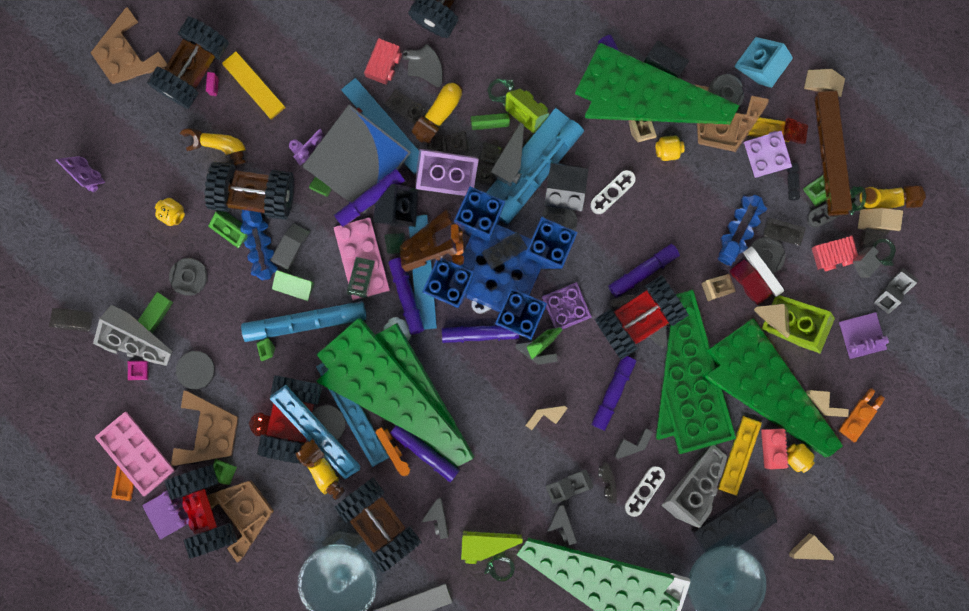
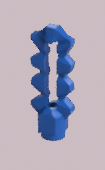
(251, 221)
(731, 249)

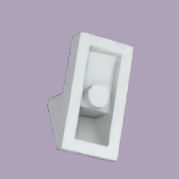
(679, 589)

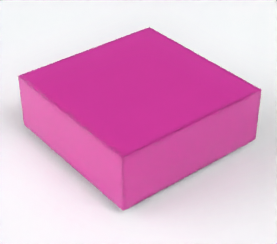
(212, 84)
(137, 370)

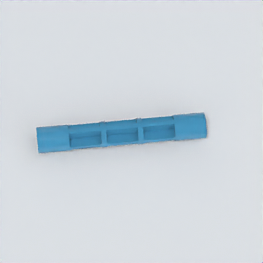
(540, 170)
(303, 321)

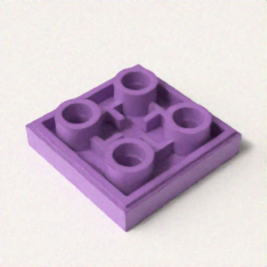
(566, 306)

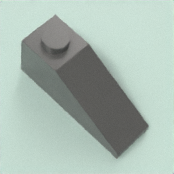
(509, 163)

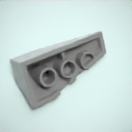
(124, 333)
(695, 493)

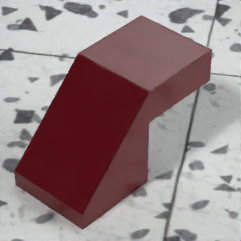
(751, 281)

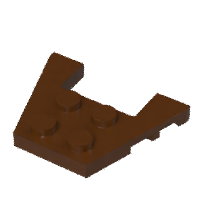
(423, 244)

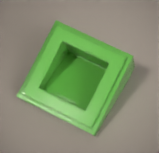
(320, 187)
(224, 471)

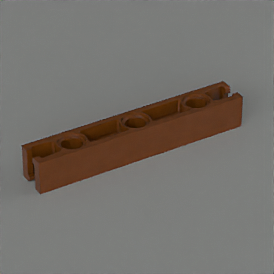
(832, 153)

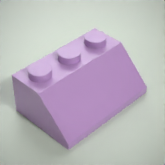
(445, 172)

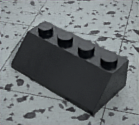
(736, 522)

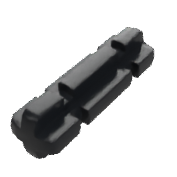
(793, 182)

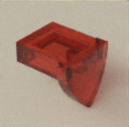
(795, 131)
(259, 424)

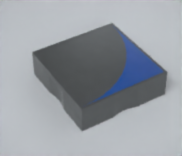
(355, 155)

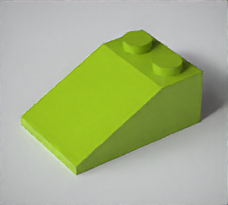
(525, 109)
(807, 324)
(481, 545)

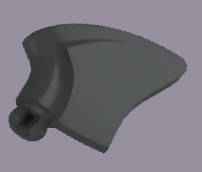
(424, 64)

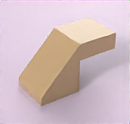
(880, 219)
(821, 401)
(552, 414)

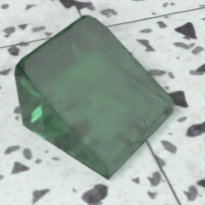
(393, 243)

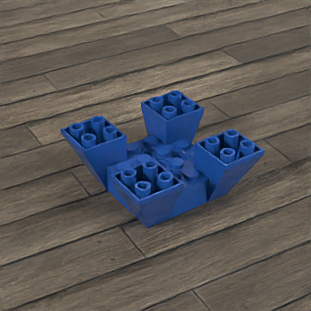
(479, 220)

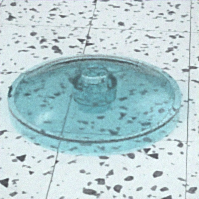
(337, 580)
(727, 581)

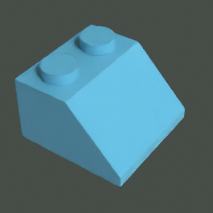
(764, 61)

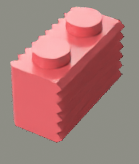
(383, 61)
(835, 253)
(774, 448)

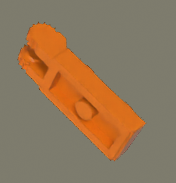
(457, 237)
(860, 416)
(393, 452)

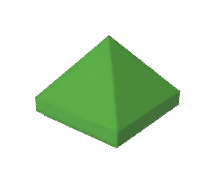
(265, 349)

